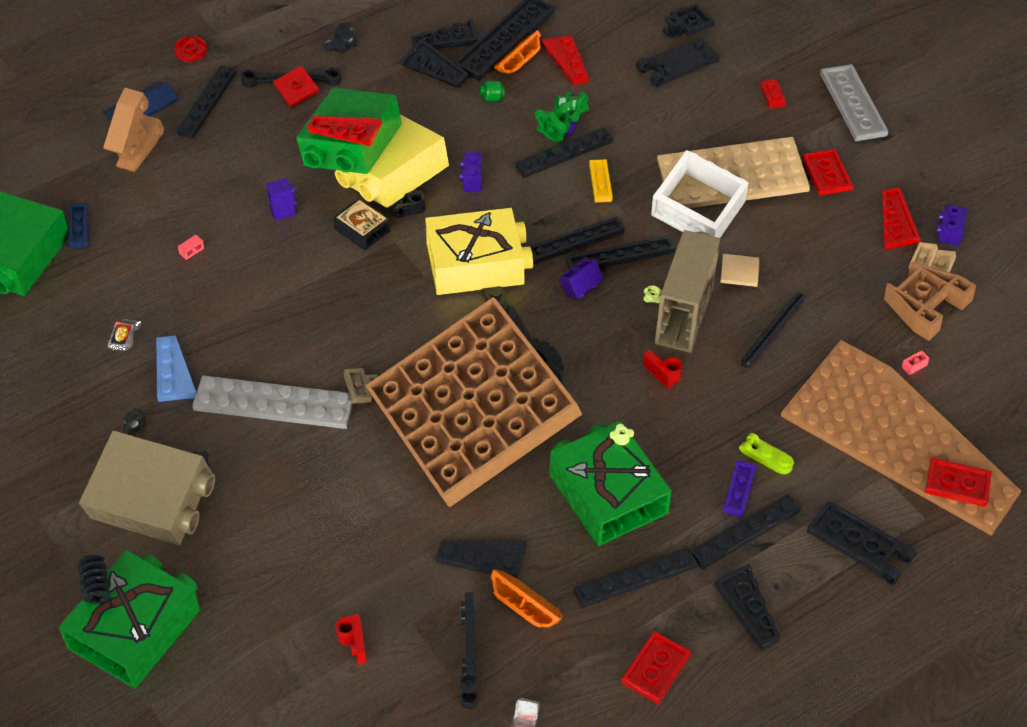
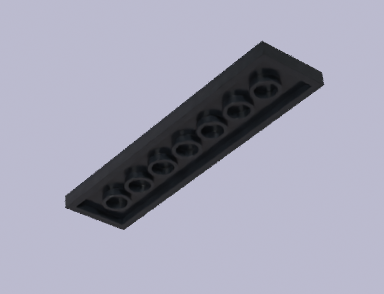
(504, 37)

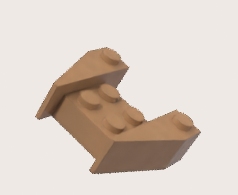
(131, 132)
(923, 292)

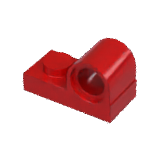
(666, 372)
(353, 637)

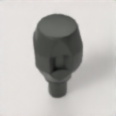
(133, 421)

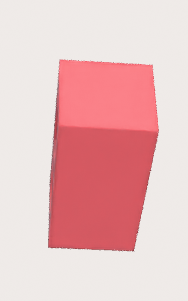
(191, 247)
(915, 362)

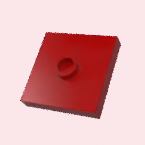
(296, 86)

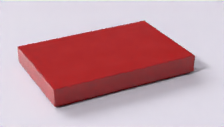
(827, 172)
(958, 482)
(656, 667)

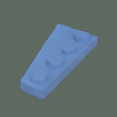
(172, 373)

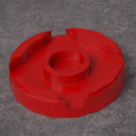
(190, 49)

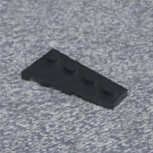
(483, 555)
(745, 600)

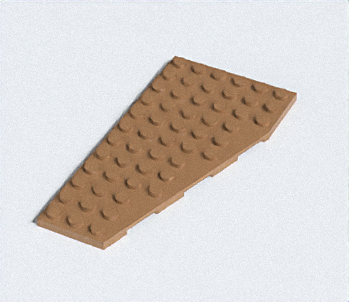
(893, 429)

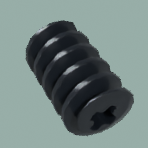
(93, 579)

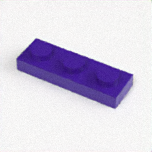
(739, 488)

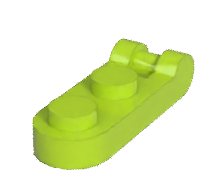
(767, 454)

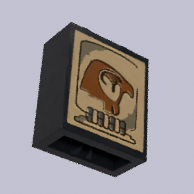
(361, 224)

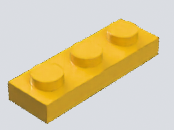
(600, 180)

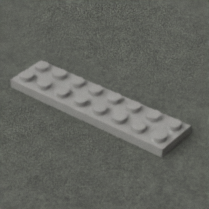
(273, 402)

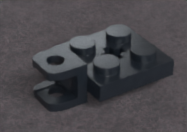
(687, 20)

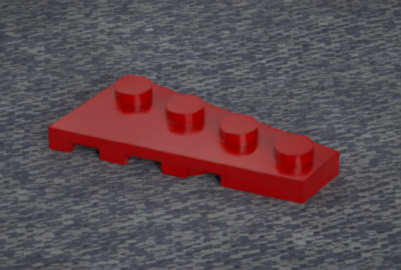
(567, 56)
(346, 128)
(897, 220)

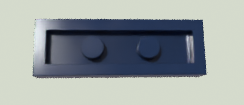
(78, 225)

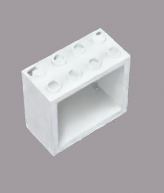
(709, 174)

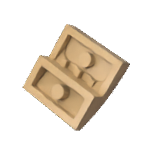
(929, 255)
(740, 270)

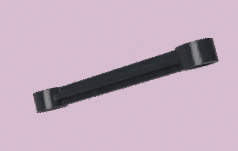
(270, 77)

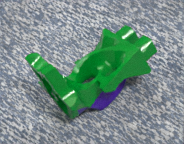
(567, 109)

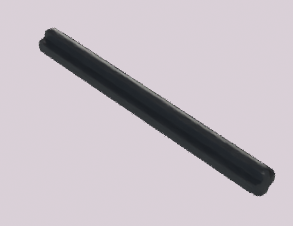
(772, 330)

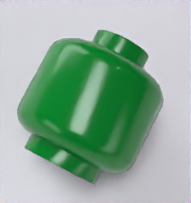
(492, 91)

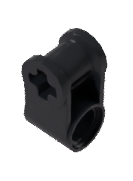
(410, 204)

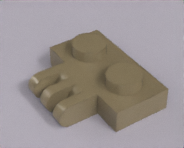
(356, 382)

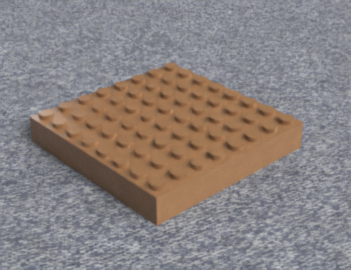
(473, 401)

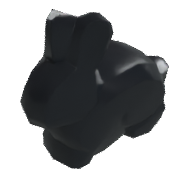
(343, 39)

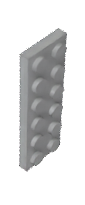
(854, 102)

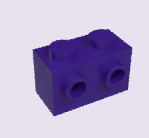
(472, 171)
(281, 198)
(951, 225)
(581, 278)

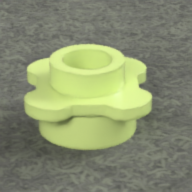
(652, 294)
(623, 438)

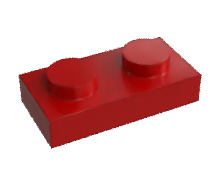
(772, 93)

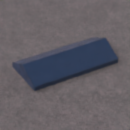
(158, 95)

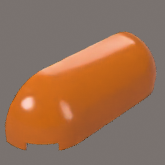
(520, 54)
(524, 600)

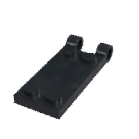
(678, 61)
(860, 541)
(468, 665)

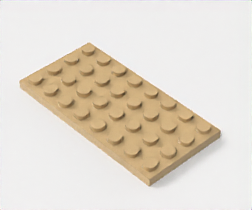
(767, 165)

